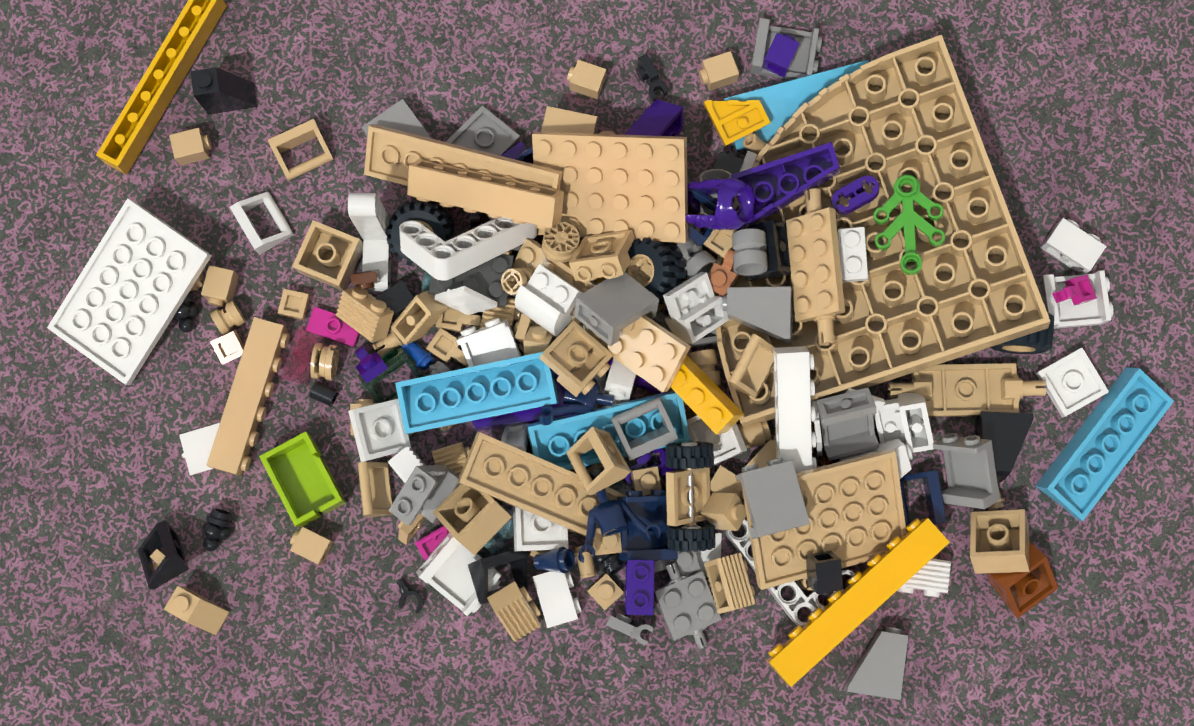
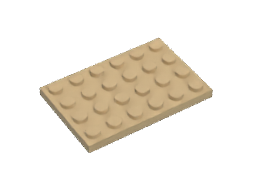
(619, 182)
(850, 510)

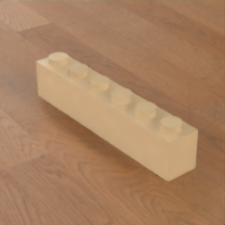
(485, 193)
(248, 397)

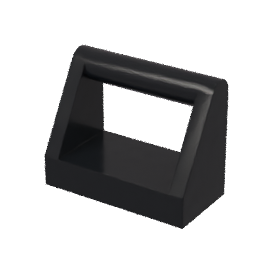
(776, 248)
(174, 561)
(480, 568)

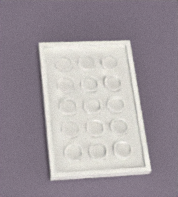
(129, 291)

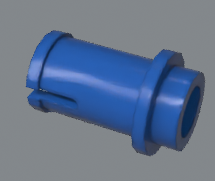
(419, 355)

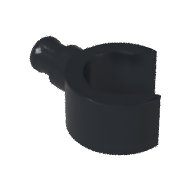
(406, 591)

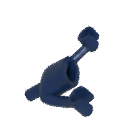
(578, 404)
(611, 521)

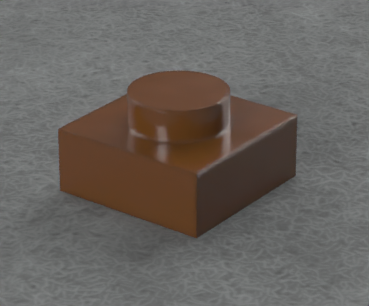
(365, 279)

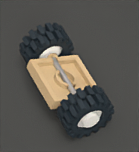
(687, 495)

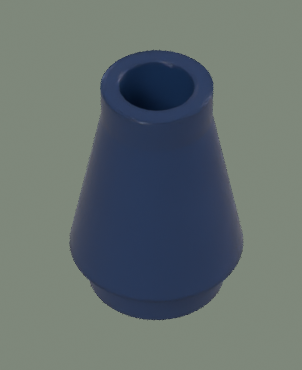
(556, 560)

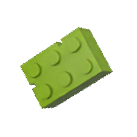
(302, 479)

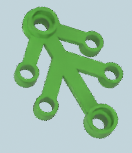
(909, 220)

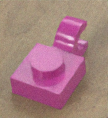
(1077, 289)

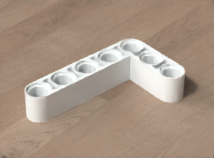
(372, 222)
(464, 252)
(799, 598)

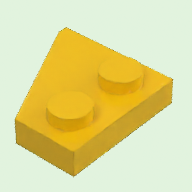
(736, 118)

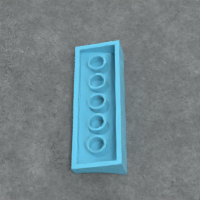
(786, 98)
(476, 393)
(554, 440)
(1105, 442)

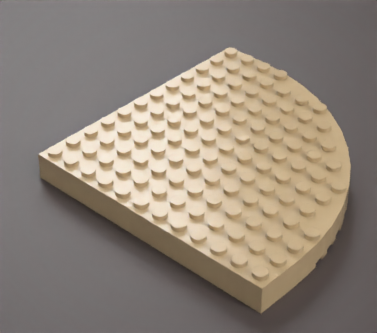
(972, 291)

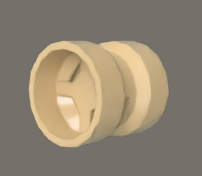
(514, 278)
(227, 317)

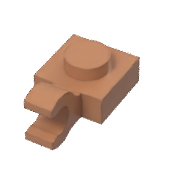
(723, 276)

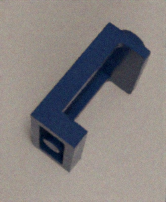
(650, 510)

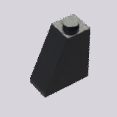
(222, 91)
(1007, 436)

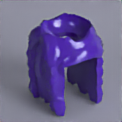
(725, 214)

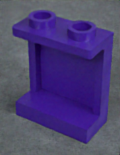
(639, 587)

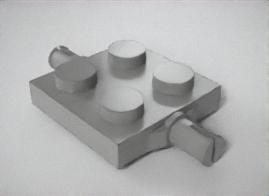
(686, 605)

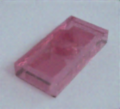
(299, 358)

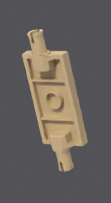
(816, 266)
(969, 389)

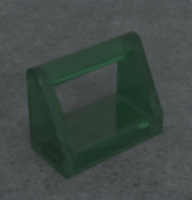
(393, 360)

